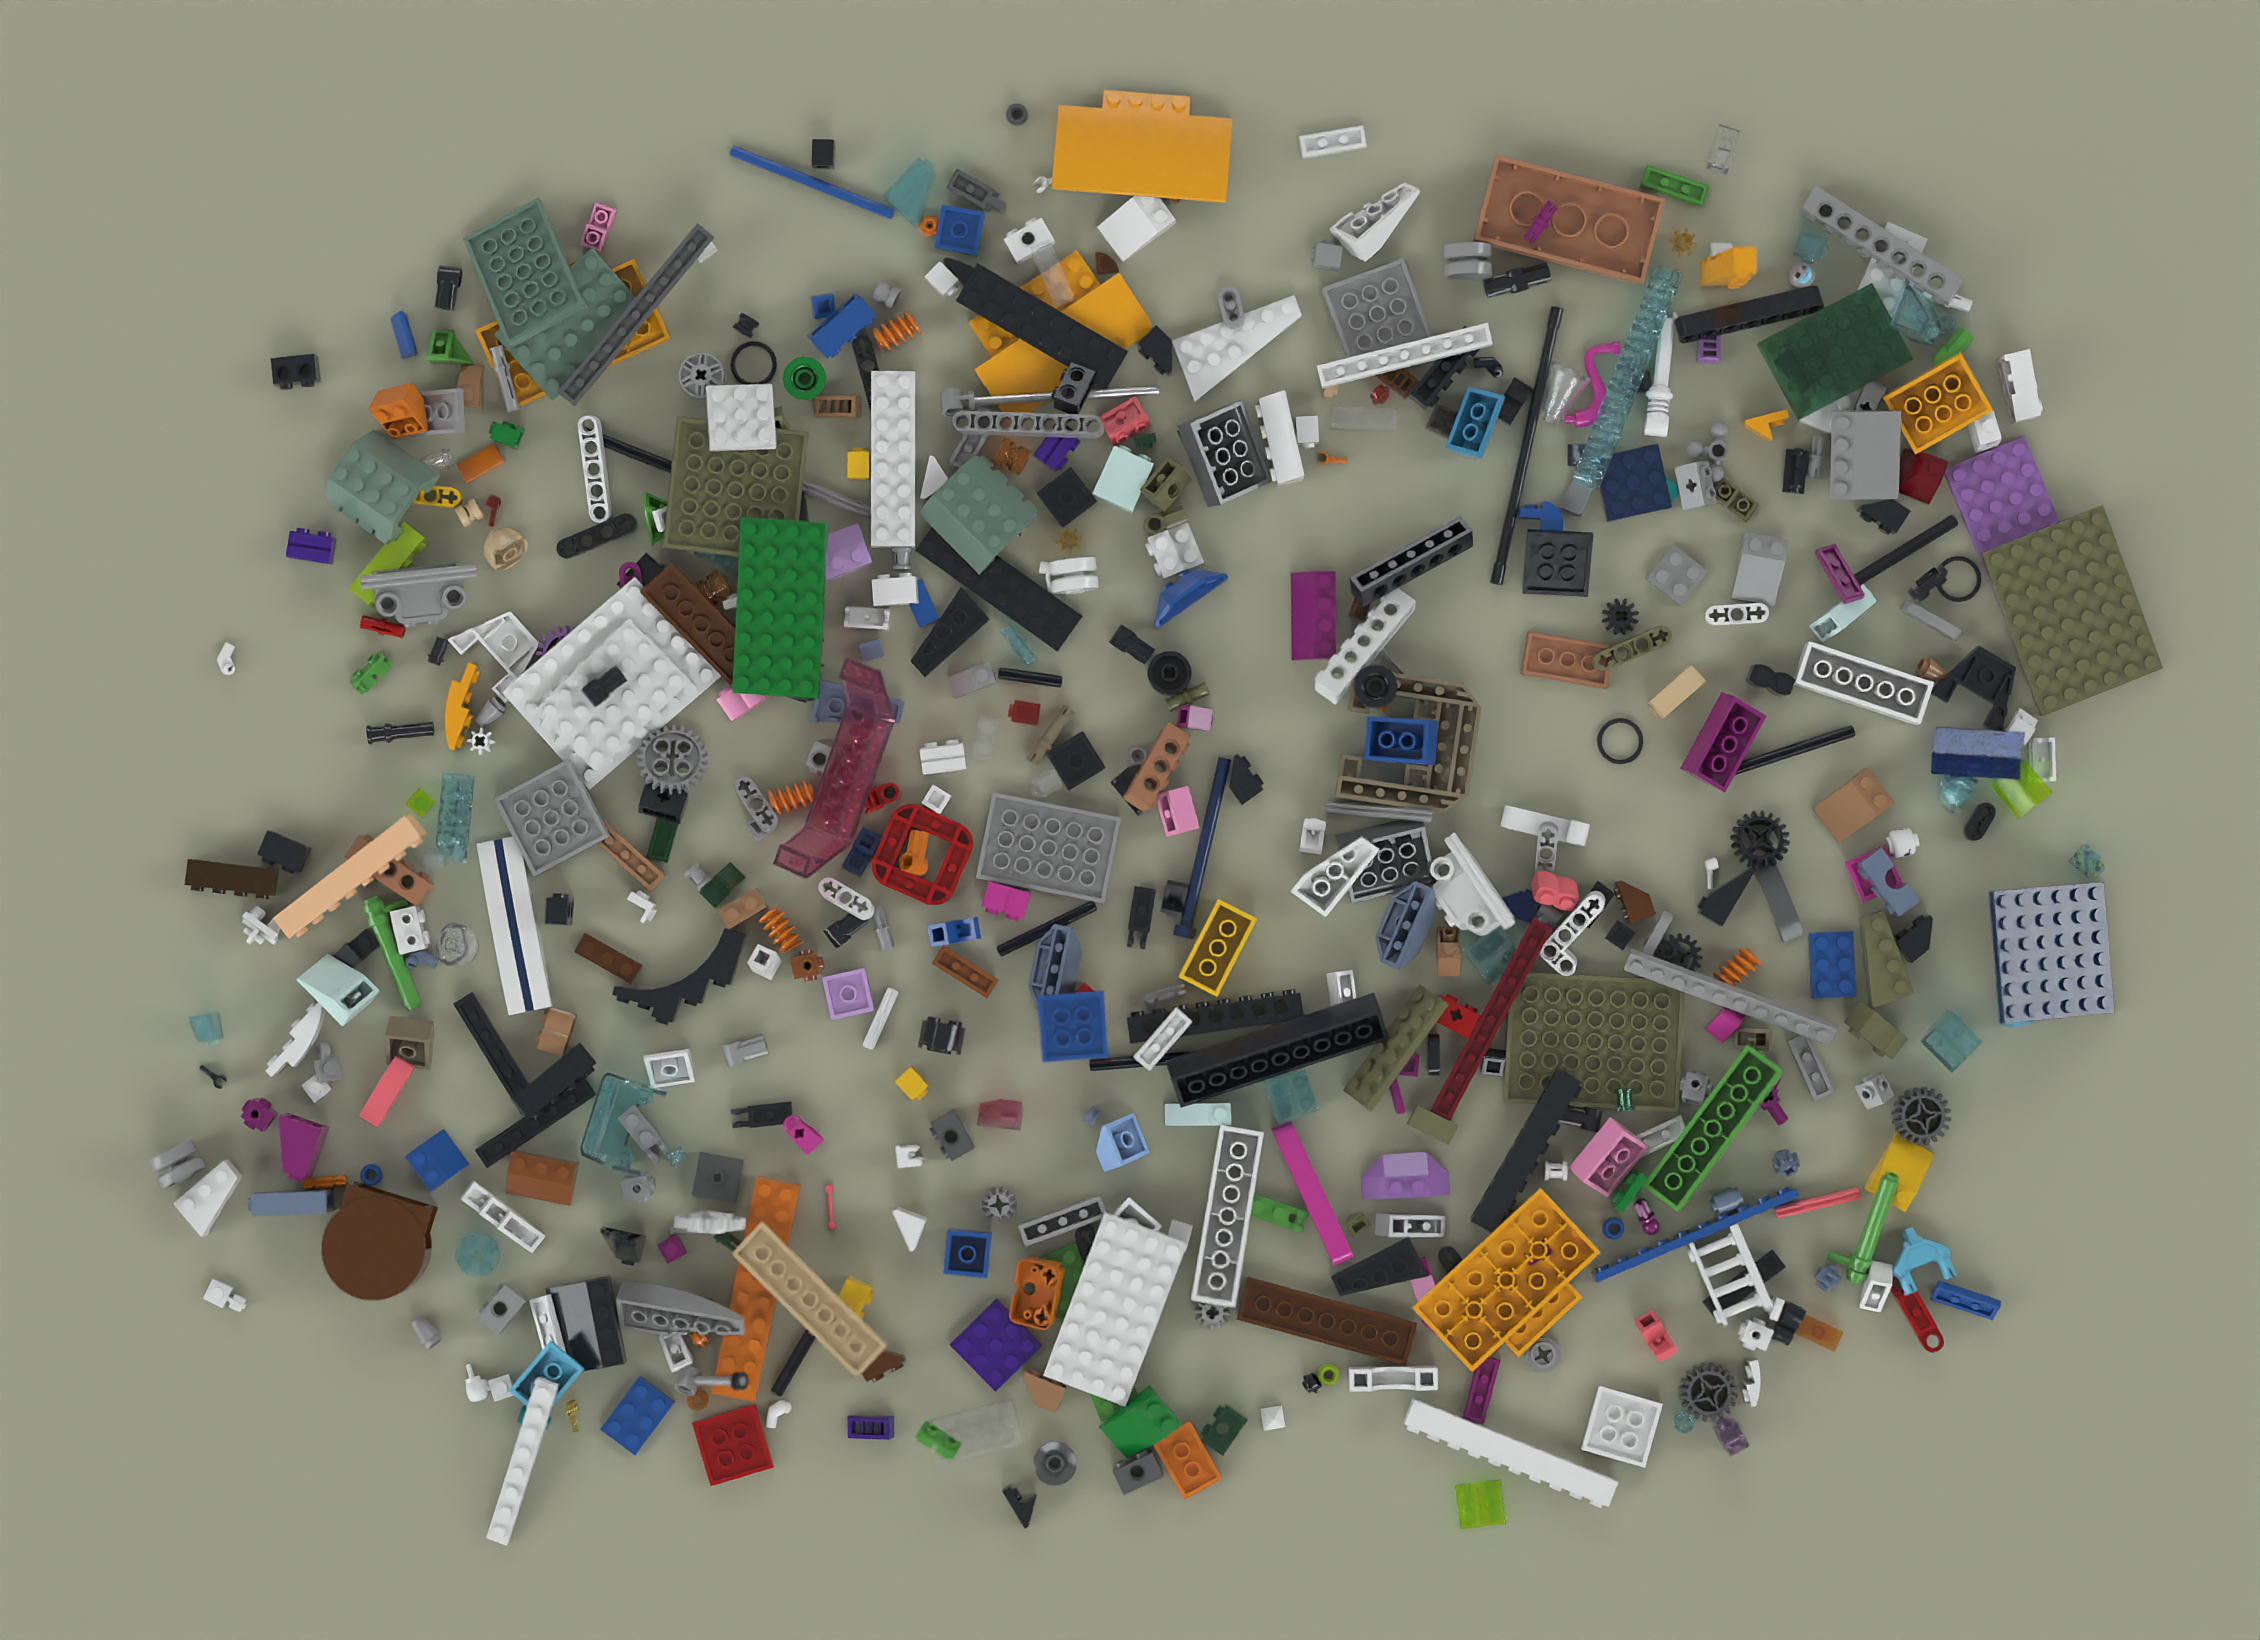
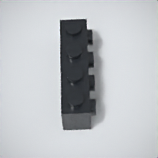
(1439, 378)
(554, 1081)

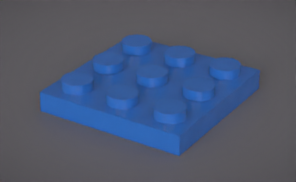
(1072, 1026)

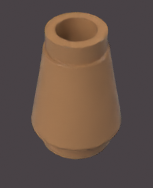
(1930, 670)

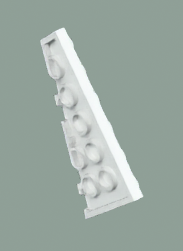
(1219, 351)

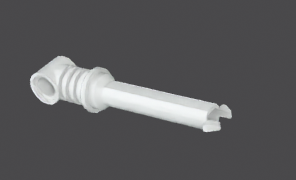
(1659, 393)

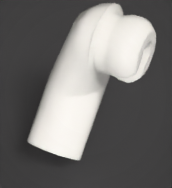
(224, 659)
(776, 1410)

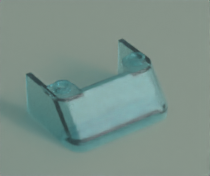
(604, 1135)

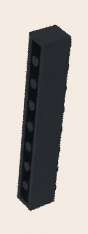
(1526, 1150)

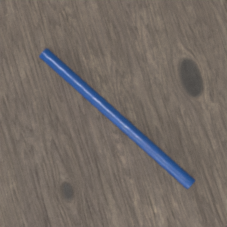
(812, 182)

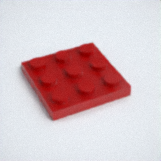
(733, 1444)

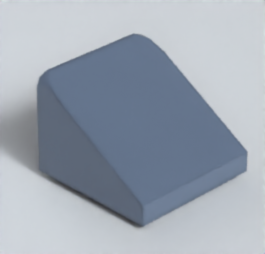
(871, 650)

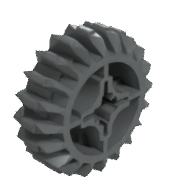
(1924, 1125)
(1698, 1396)

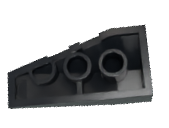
(624, 1244)

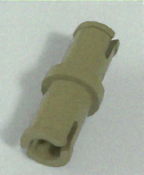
(1187, 696)

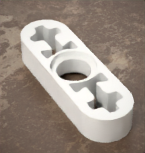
(1752, 607)
(850, 906)

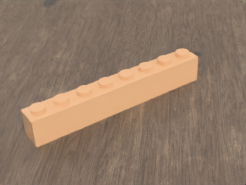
(351, 874)

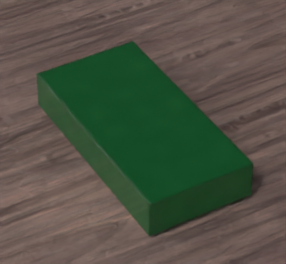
(662, 840)

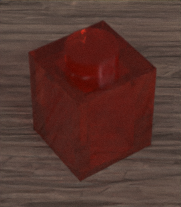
(1024, 712)

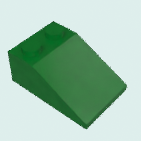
(1140, 1423)

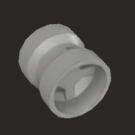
(885, 294)

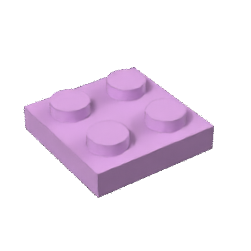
(848, 993)

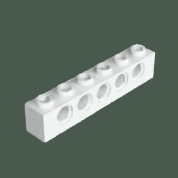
(1334, 688)

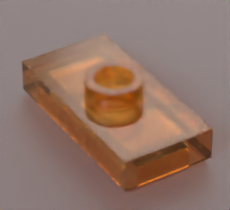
(1819, 1332)

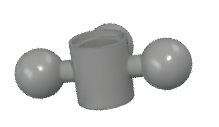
(1696, 449)

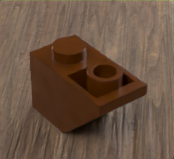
(1635, 902)
(884, 1362)

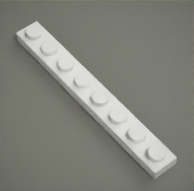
(1405, 355)
(522, 1461)

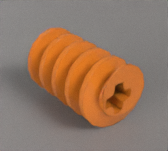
(896, 331)
(791, 797)
(780, 930)
(1738, 967)

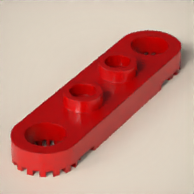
(1918, 1317)

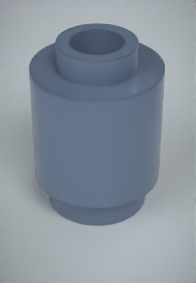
(1726, 1200)

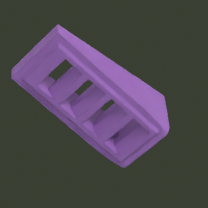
(1711, 359)

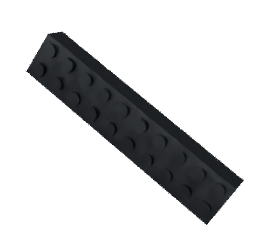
(1277, 1050)

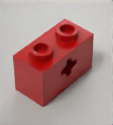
(1467, 1021)

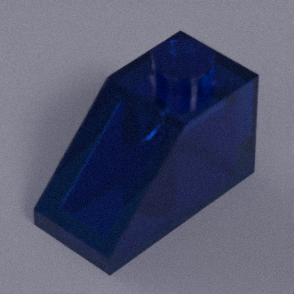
(1522, 905)

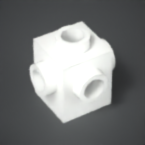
(1762, 1337)

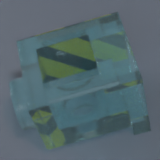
(2087, 862)

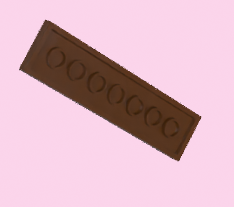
(1326, 1321)

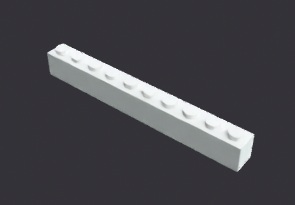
(1510, 1452)

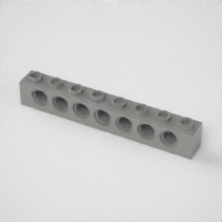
(1820, 199)

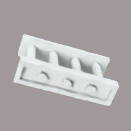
(1742, 1258)

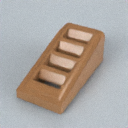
(855, 412)

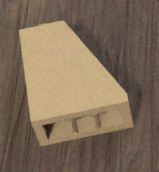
(1675, 692)

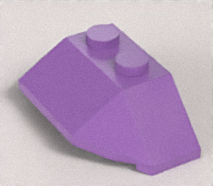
(1405, 1177)

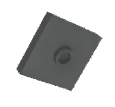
(717, 1177)

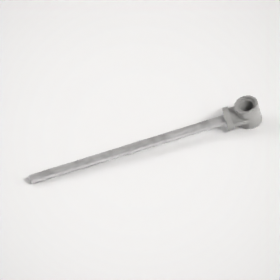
(954, 400)

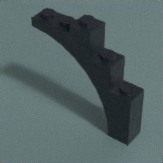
(693, 988)

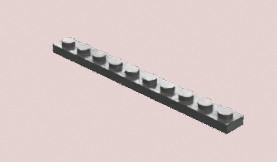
(636, 314)

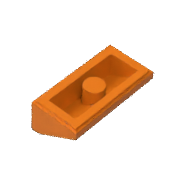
(480, 463)

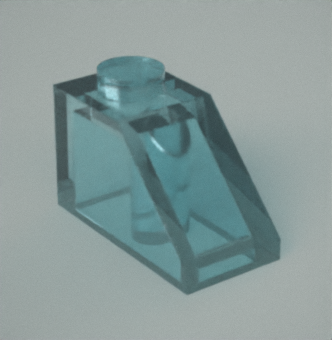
(723, 563)
(207, 1028)

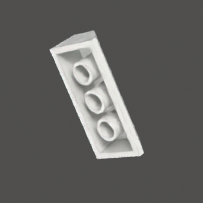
(1280, 437)

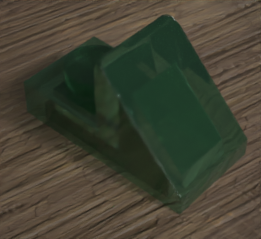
(722, 884)

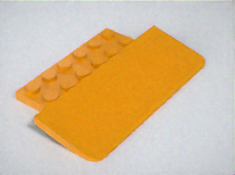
(1023, 369)

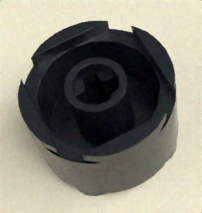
(1164, 661)
(941, 1036)

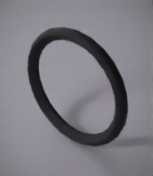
(753, 343)
(1978, 583)
(1607, 757)

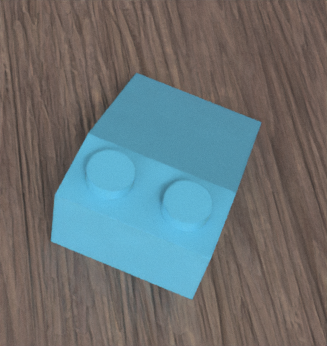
(551, 1365)

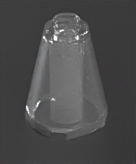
(1561, 391)

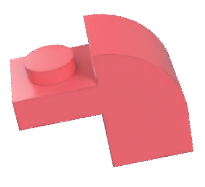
(1655, 1336)

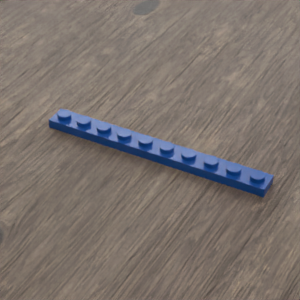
(1685, 1237)

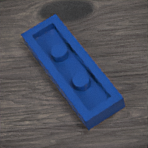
(1965, 1300)

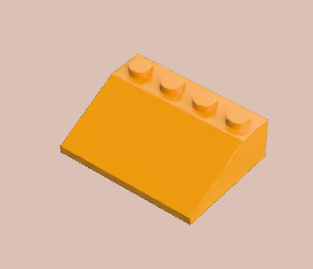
(1938, 402)

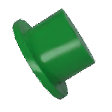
(804, 378)

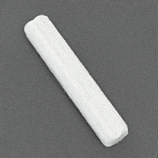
(880, 1018)

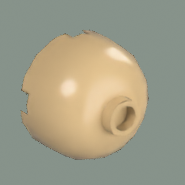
(504, 547)

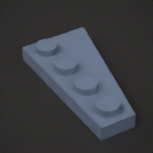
(833, 703)

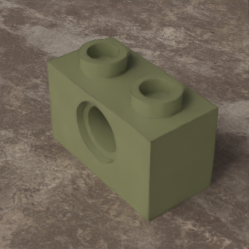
(1165, 484)

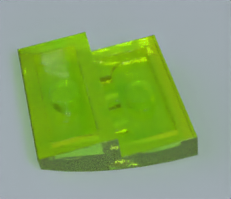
(2023, 793)
(1480, 1504)

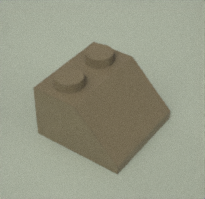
(410, 1040)

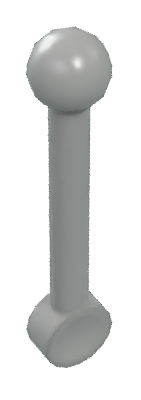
(1383, 652)
(672, 1231)

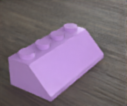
(846, 552)

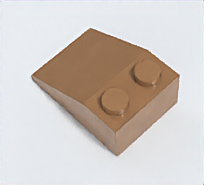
(1853, 805)

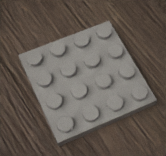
(1376, 309)
(552, 817)

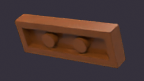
(965, 971)

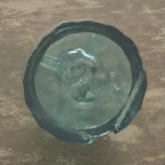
(1956, 792)

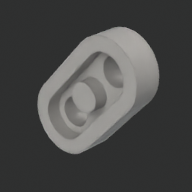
(1231, 309)

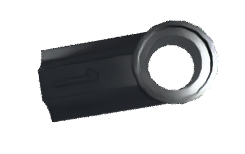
(448, 282)
(1128, 642)
(600, 689)
(842, 930)
(1584, 1118)

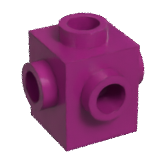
(265, 1117)

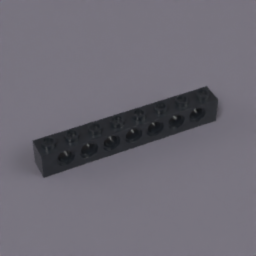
(1290, 997)

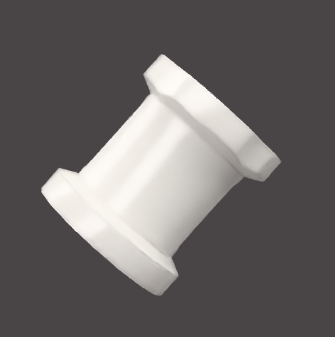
(1555, 1170)

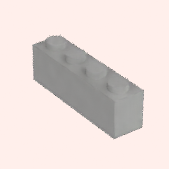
(1062, 1220)

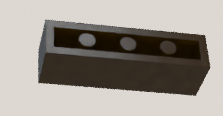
(231, 877)

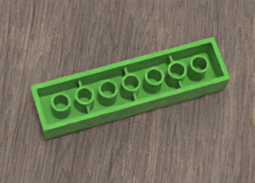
(1714, 1128)

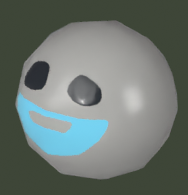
(1801, 275)

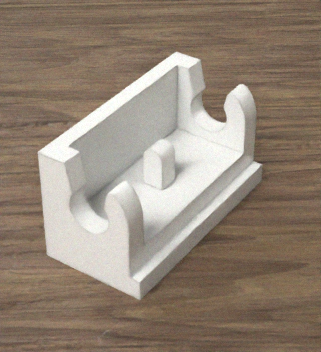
(867, 618)
(2043, 757)
(905, 1157)

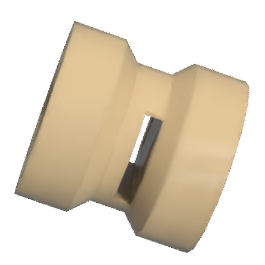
(474, 511)

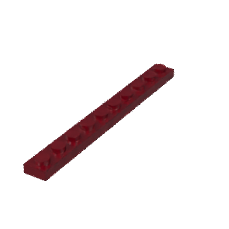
(1491, 1018)

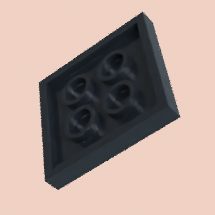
(1557, 562)

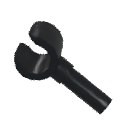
(213, 1076)

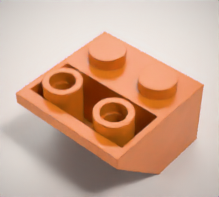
(400, 411)

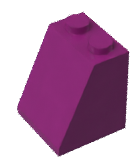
(300, 1145)

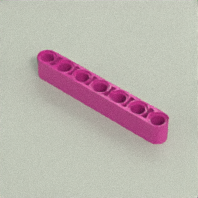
(1312, 1193)

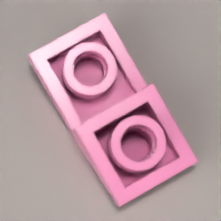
(598, 226)

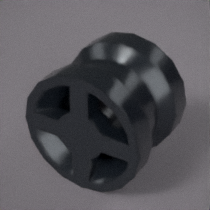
(745, 325)

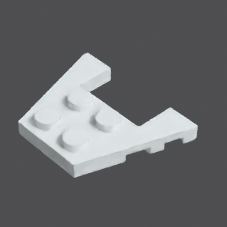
(507, 641)

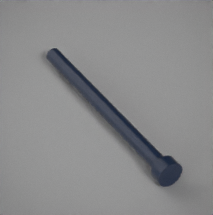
(1203, 850)

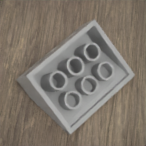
(1865, 454)

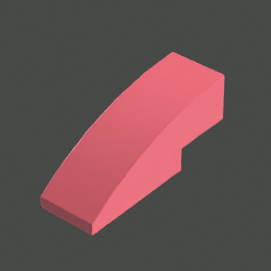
(387, 1091)

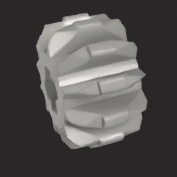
(1211, 1320)

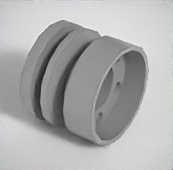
(702, 363)

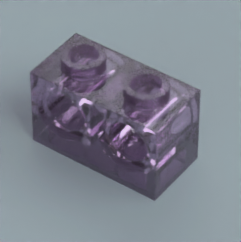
(1730, 1435)

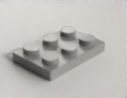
(444, 411)

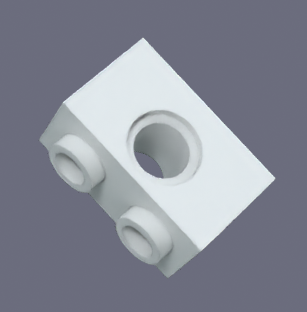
(1021, 251)

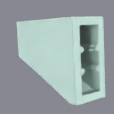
(1841, 616)

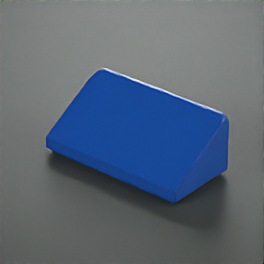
(403, 335)

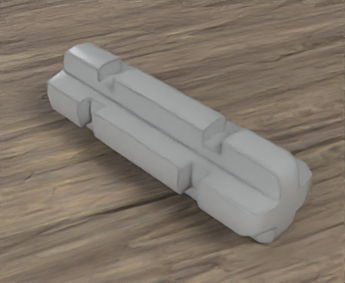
(1165, 994)

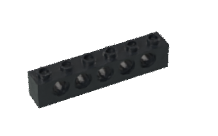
(1411, 561)

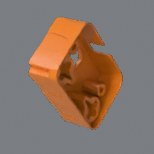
(1026, 1307)

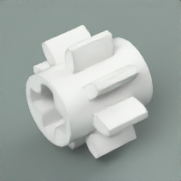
(475, 741)

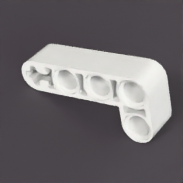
(1529, 822)
(1575, 929)

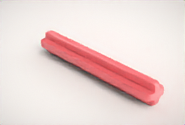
(1817, 1202)

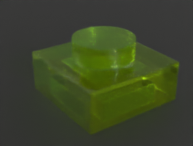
(420, 802)

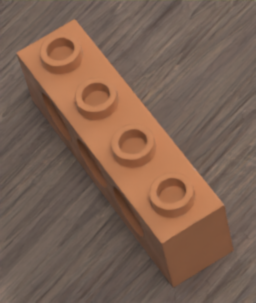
(1137, 793)
(415, 893)

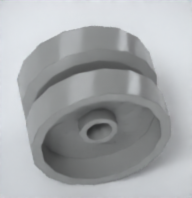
(1467, 261)
(175, 1162)

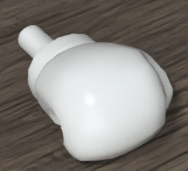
(476, 1388)

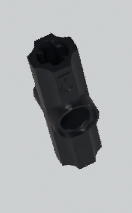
(1517, 280)

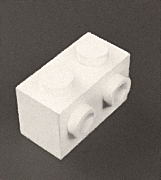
(410, 929)

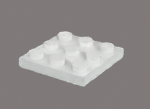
(740, 417)
(1621, 1426)

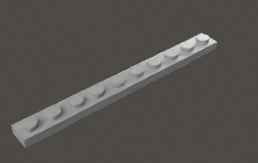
(1730, 997)

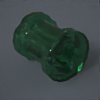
(1626, 1105)

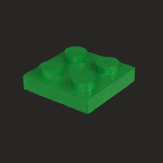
(1633, 1183)

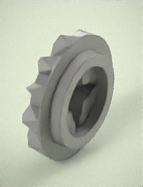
(1005, 1196)
(1540, 1364)

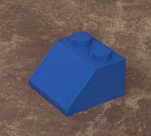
(437, 1160)

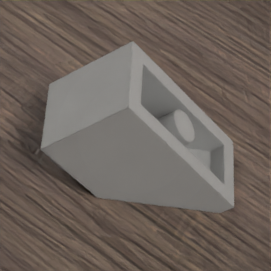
(972, 679)

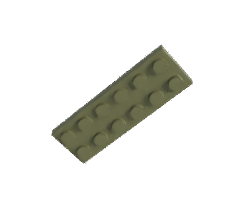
(1391, 1056)

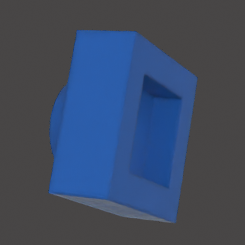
(823, 305)

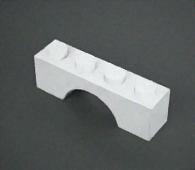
(1393, 1377)

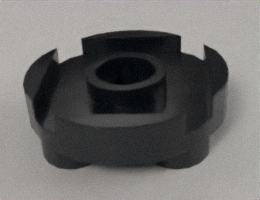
(1928, 581)

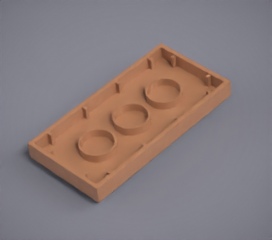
(1593, 230)

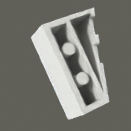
(2019, 386)
(207, 1198)

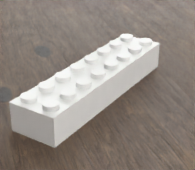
(892, 459)
(1227, 1216)

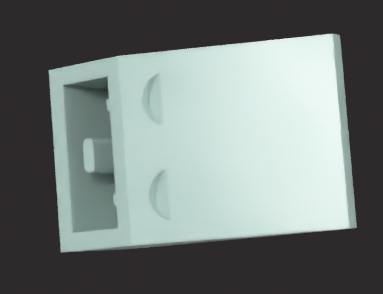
(338, 988)

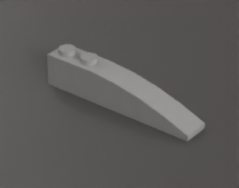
(668, 1310)

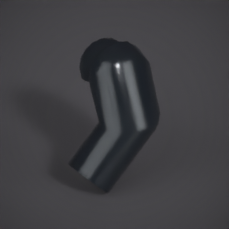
(1490, 364)

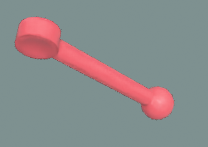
(829, 1189)

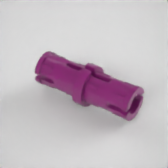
(1540, 222)

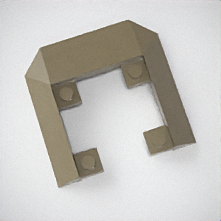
(1423, 787)

